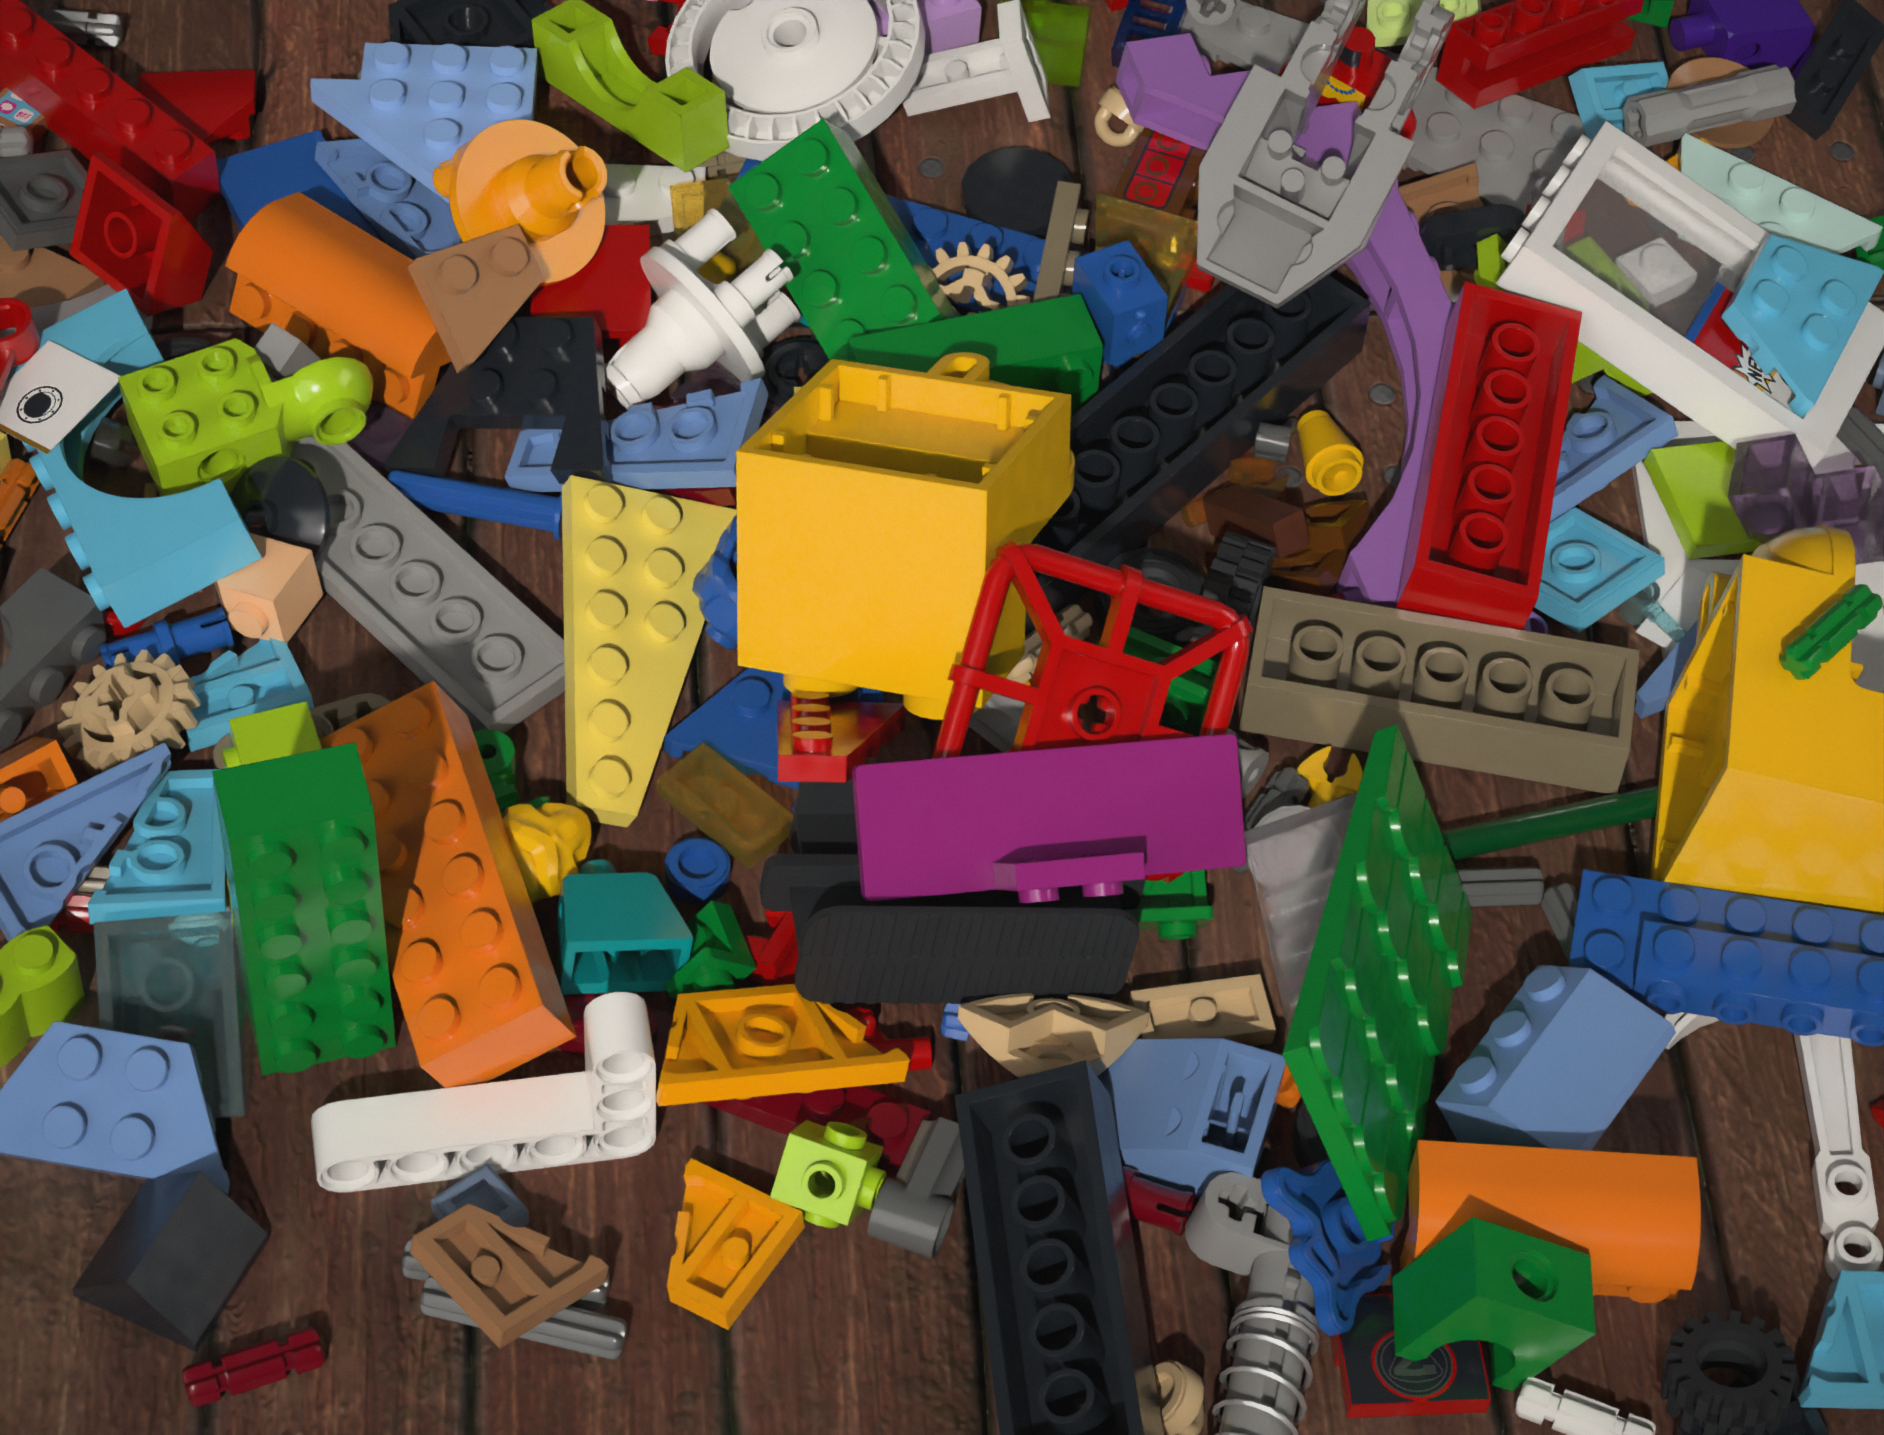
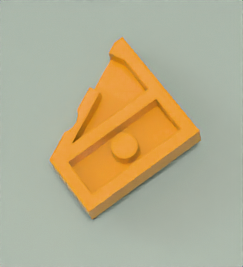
(726, 1243)

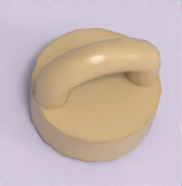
(1113, 103)
(1179, 1398)

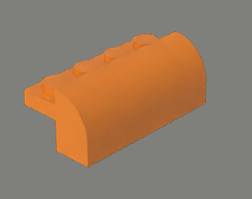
(338, 296)
(1621, 1208)

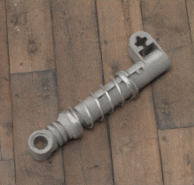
(1275, 1323)

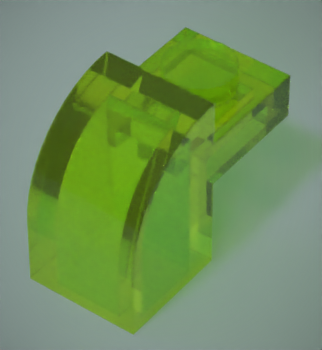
(1059, 38)

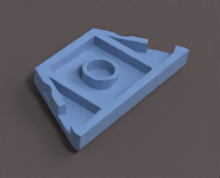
(110, 1106)

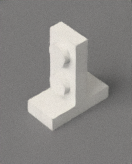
(985, 71)

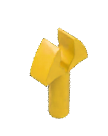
(1323, 791)

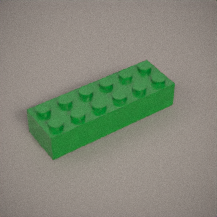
(307, 907)

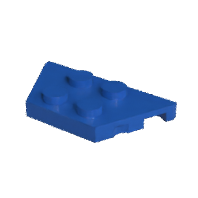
(743, 723)

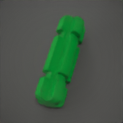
(1831, 632)

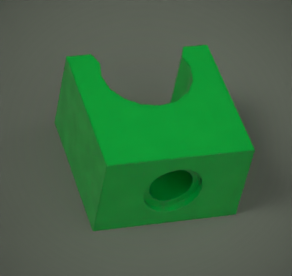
(1499, 1289)

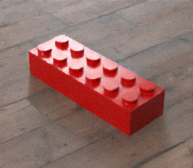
(1490, 459)

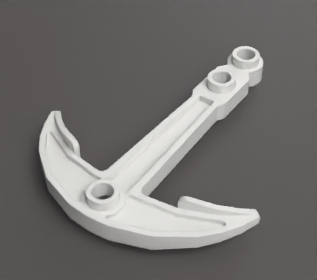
(1836, 1136)

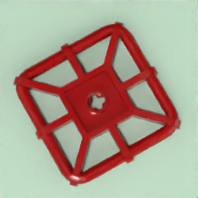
(1073, 669)

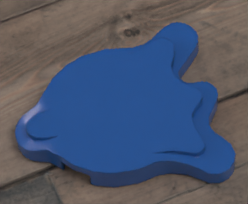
(1327, 1241)

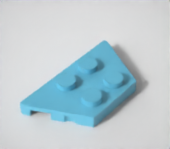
(1800, 312)
(1848, 1346)

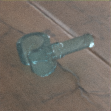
(1637, 610)

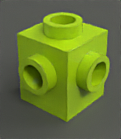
(829, 1173)

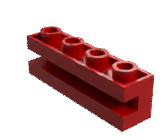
(1531, 44)

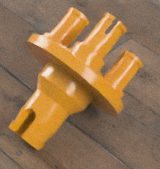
(530, 179)

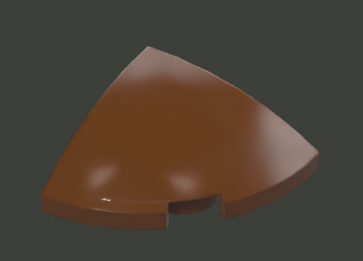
(1316, 568)

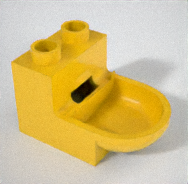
(879, 516)
(1767, 774)

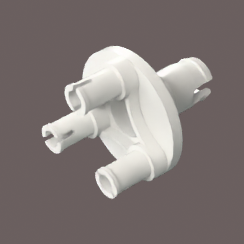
(701, 320)

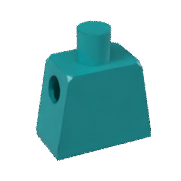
(617, 932)

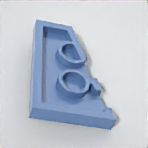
(389, 198)

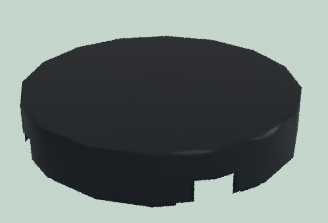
(1013, 189)

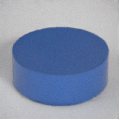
(697, 870)

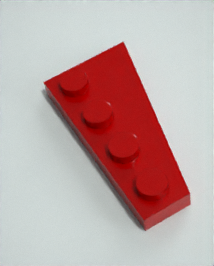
(828, 738)

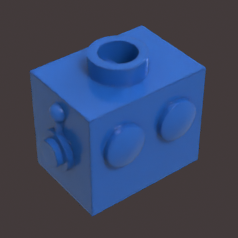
(1121, 300)

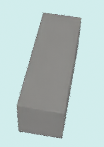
(283, 352)

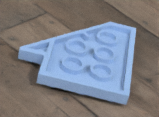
(430, 99)

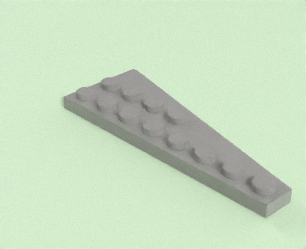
(1508, 139)

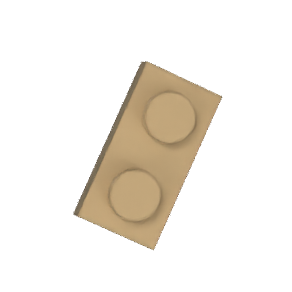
(1208, 1009)

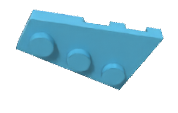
(172, 857)

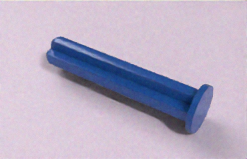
(481, 501)

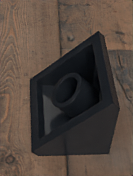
(174, 1258)

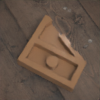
(476, 289)

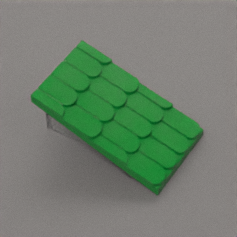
(1366, 965)

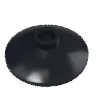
(284, 503)

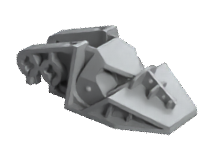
(1271, 212)

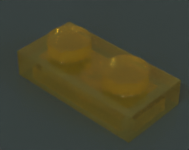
(725, 805)

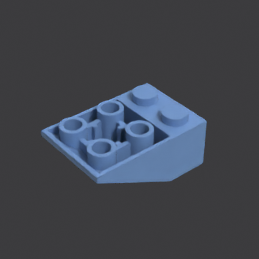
(1193, 1108)

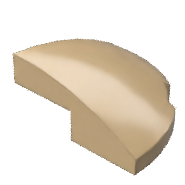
(1052, 1032)

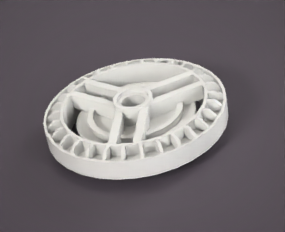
(799, 64)

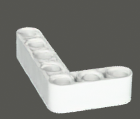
(508, 1123)

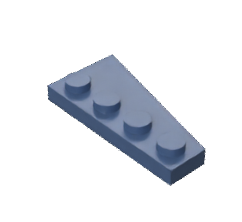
(657, 448)

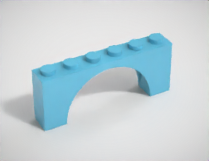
(138, 548)

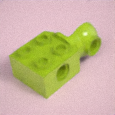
(222, 412)

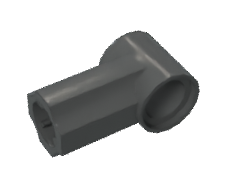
(919, 1202)

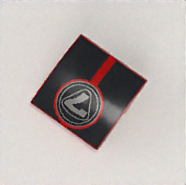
(1389, 1386)

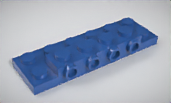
(1734, 955)

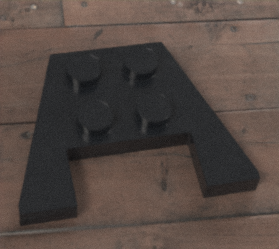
(526, 378)

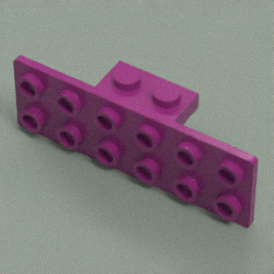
(1048, 818)

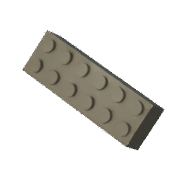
(1452, 685)

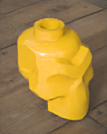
(547, 844)

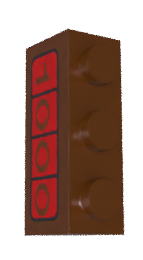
(1162, 175)

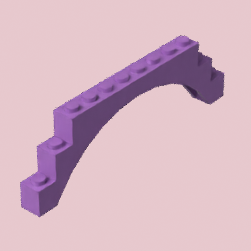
(1175, 95)

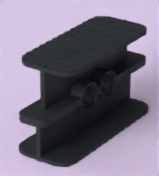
(938, 944)

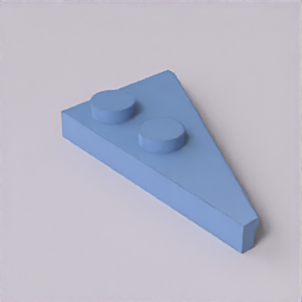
(1607, 442)
(62, 839)

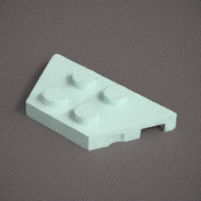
(1774, 202)

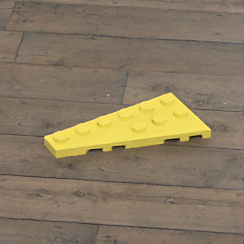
(627, 633)

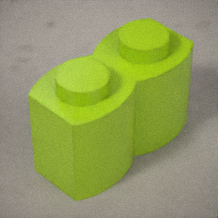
(36, 988)

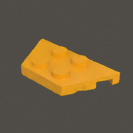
(766, 1045)

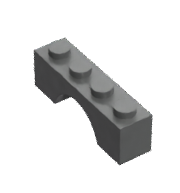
(49, 637)

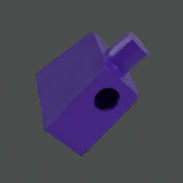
(1746, 31)

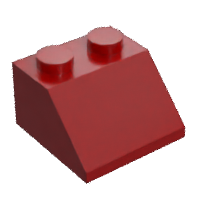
(138, 240)

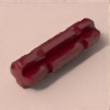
(253, 1366)

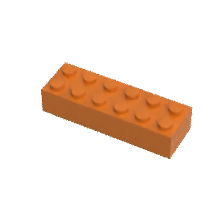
(453, 896)

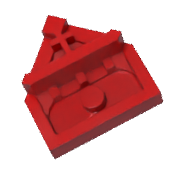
(205, 102)

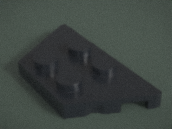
(465, 22)

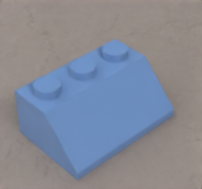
(1555, 1063)

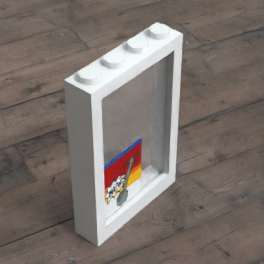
(1652, 275)

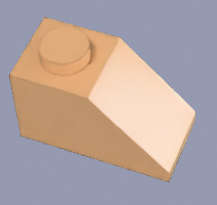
(272, 593)

